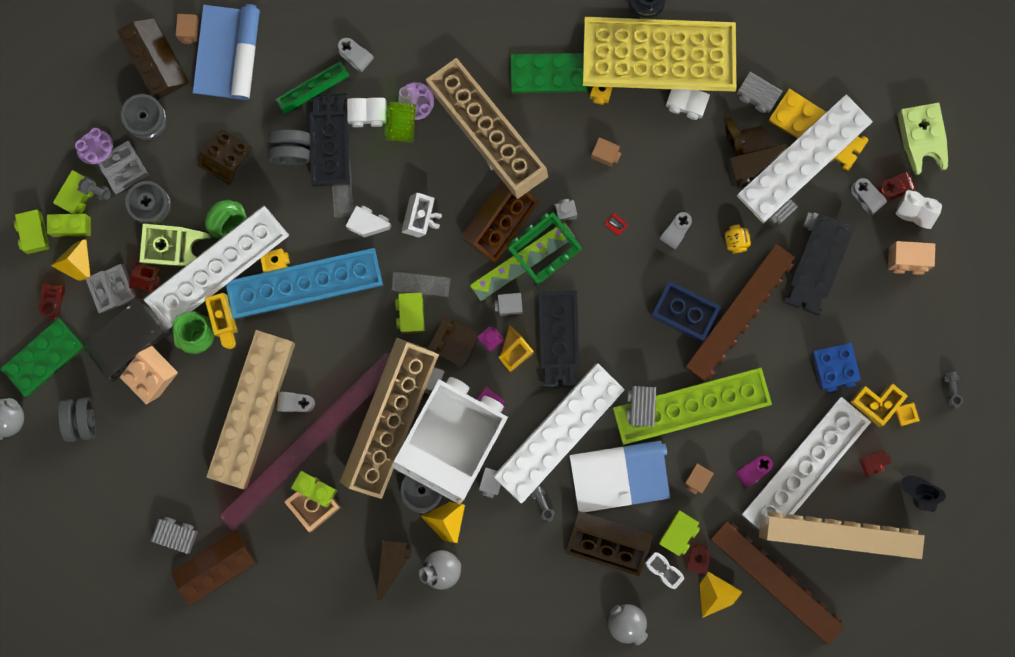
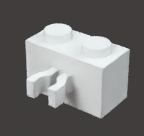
(419, 215)

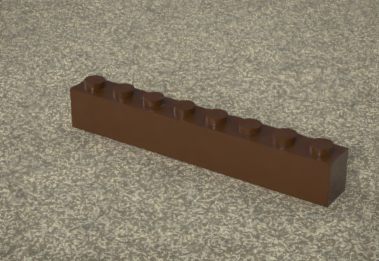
(740, 311)
(778, 584)

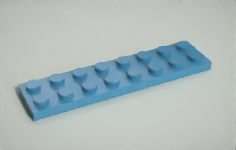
(304, 283)

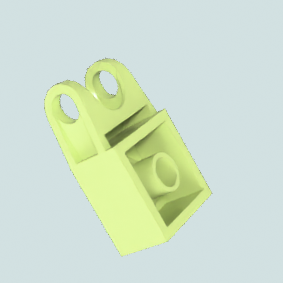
(925, 142)
(178, 244)

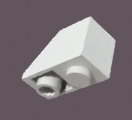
(365, 223)

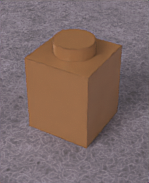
(187, 28)
(606, 152)
(698, 479)

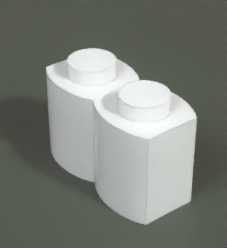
(688, 101)
(366, 111)
(918, 209)
(660, 566)

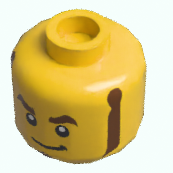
(737, 239)

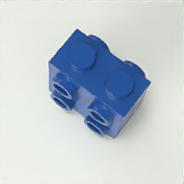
(836, 367)

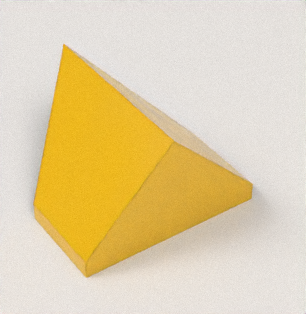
(74, 261)
(514, 350)
(446, 521)
(716, 594)

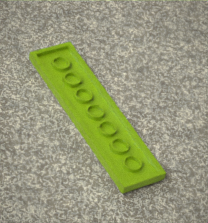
(698, 405)

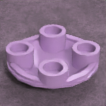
(417, 94)
(94, 146)

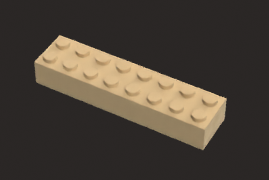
(487, 128)
(251, 410)
(389, 418)
(839, 536)

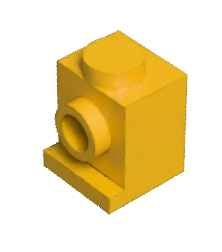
(600, 97)
(283, 260)

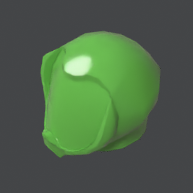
(224, 217)
(192, 332)

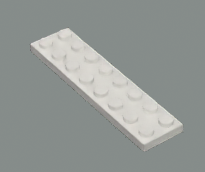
(804, 158)
(217, 266)
(558, 433)
(809, 463)

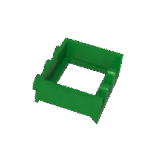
(532, 232)

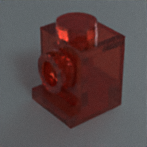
(144, 277)
(875, 462)
(700, 567)

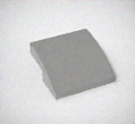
(123, 168)
(111, 288)

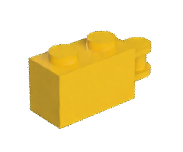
(222, 319)

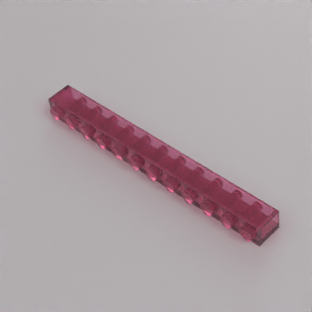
(304, 447)

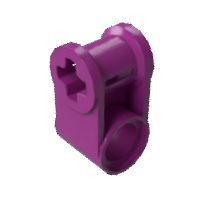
(752, 473)

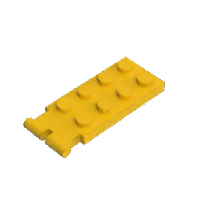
(798, 114)

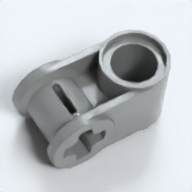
(356, 56)
(869, 197)
(674, 232)
(292, 402)

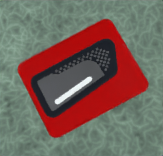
(616, 224)

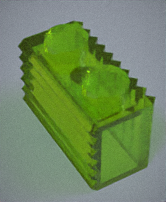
(400, 121)

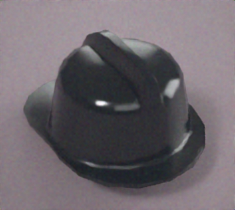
(924, 494)

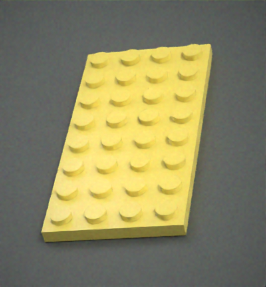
(659, 54)

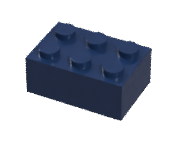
(685, 311)

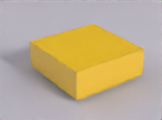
(907, 414)

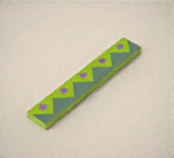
(512, 269)

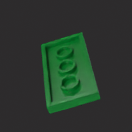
(547, 73)
(42, 357)

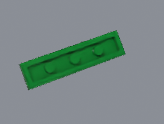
(312, 87)

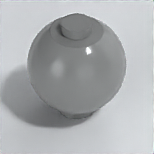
(10, 417)
(440, 570)
(628, 624)

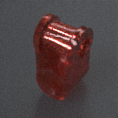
(898, 185)
(51, 298)

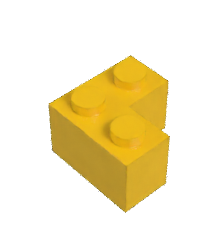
(878, 408)

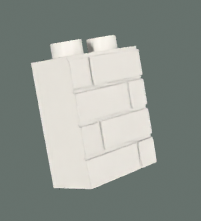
(450, 439)

